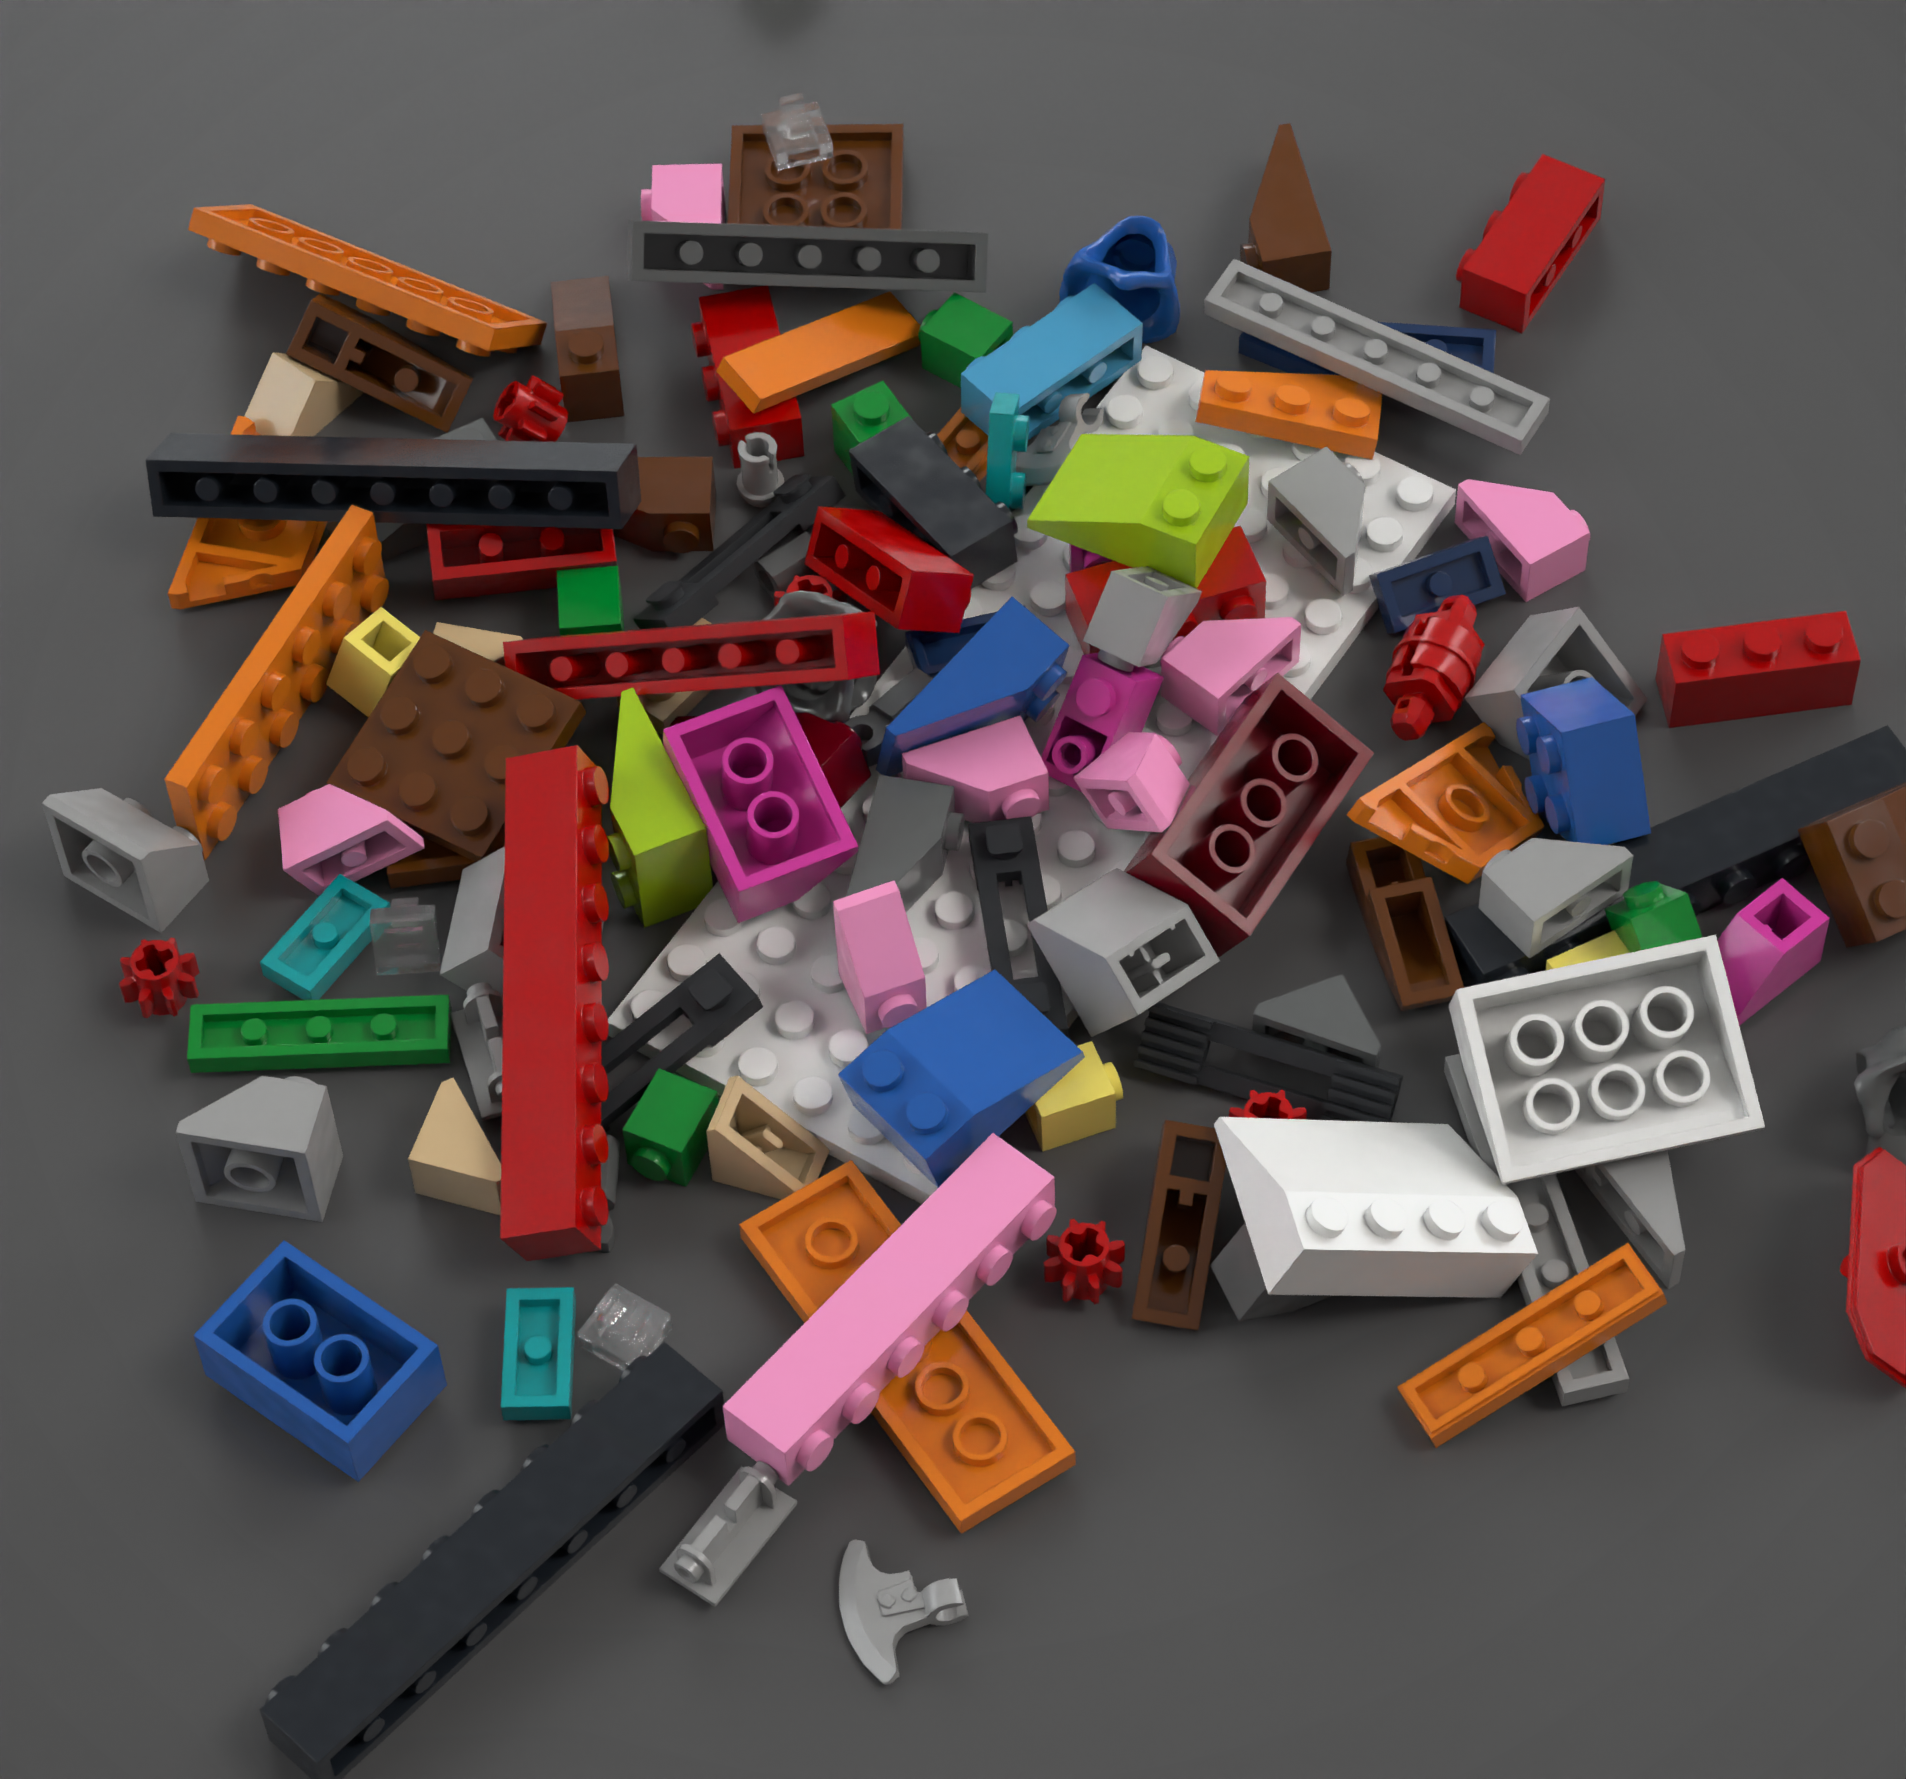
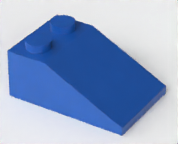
(996, 676)
(958, 1073)

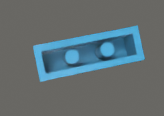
(1067, 352)

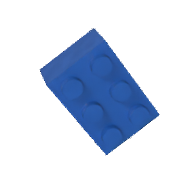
(321, 1360)

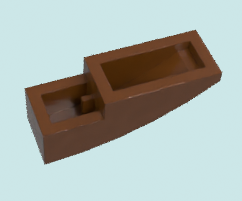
(1403, 923)

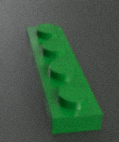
(319, 1033)

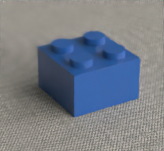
(1583, 763)

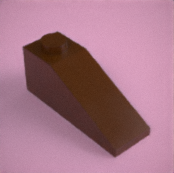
(1285, 221)
(587, 349)
(379, 362)
(675, 505)
(1180, 1226)

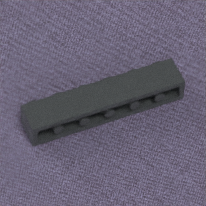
(806, 256)

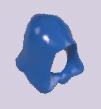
(1135, 269)

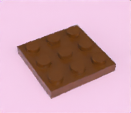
(850, 190)
(443, 742)

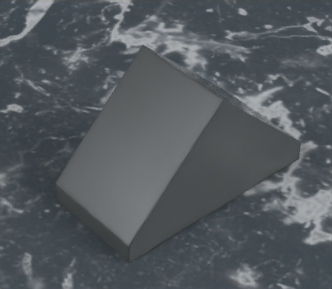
(1321, 1018)

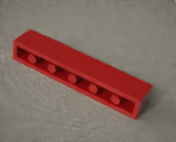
(701, 656)

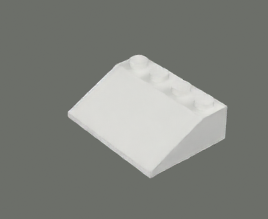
(1606, 1059)
(1373, 1209)

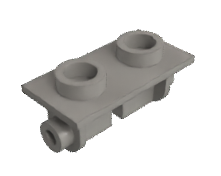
(481, 1042)
(729, 1533)

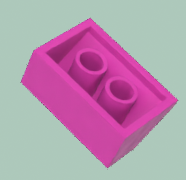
(761, 800)

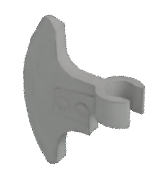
(1055, 442)
(885, 1606)

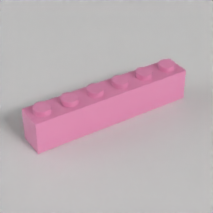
(891, 1310)

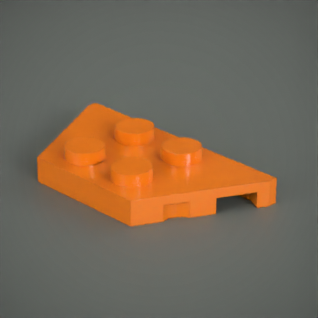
(242, 555)
(1452, 807)

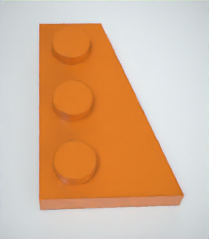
(1294, 408)

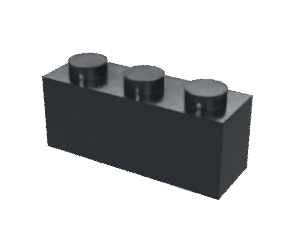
(935, 499)

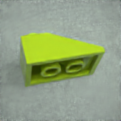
(1147, 501)
(656, 828)

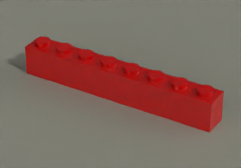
(553, 1005)

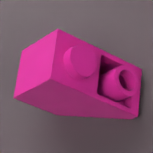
(1096, 714)
(1771, 946)

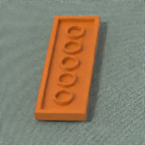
(374, 280)
(278, 682)
(962, 1408)

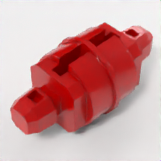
(1433, 667)

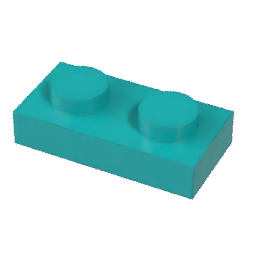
(1006, 437)
(323, 940)
(538, 1353)

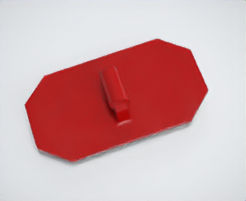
(1878, 1262)

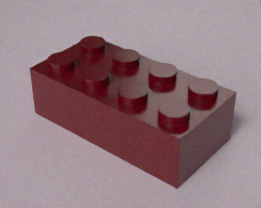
(1252, 811)

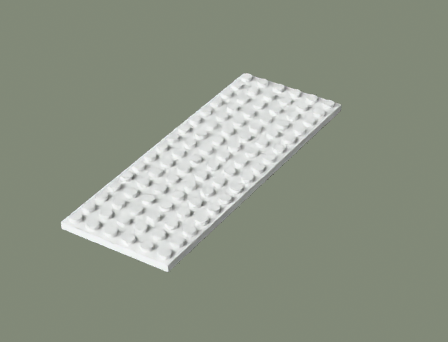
(790, 953)

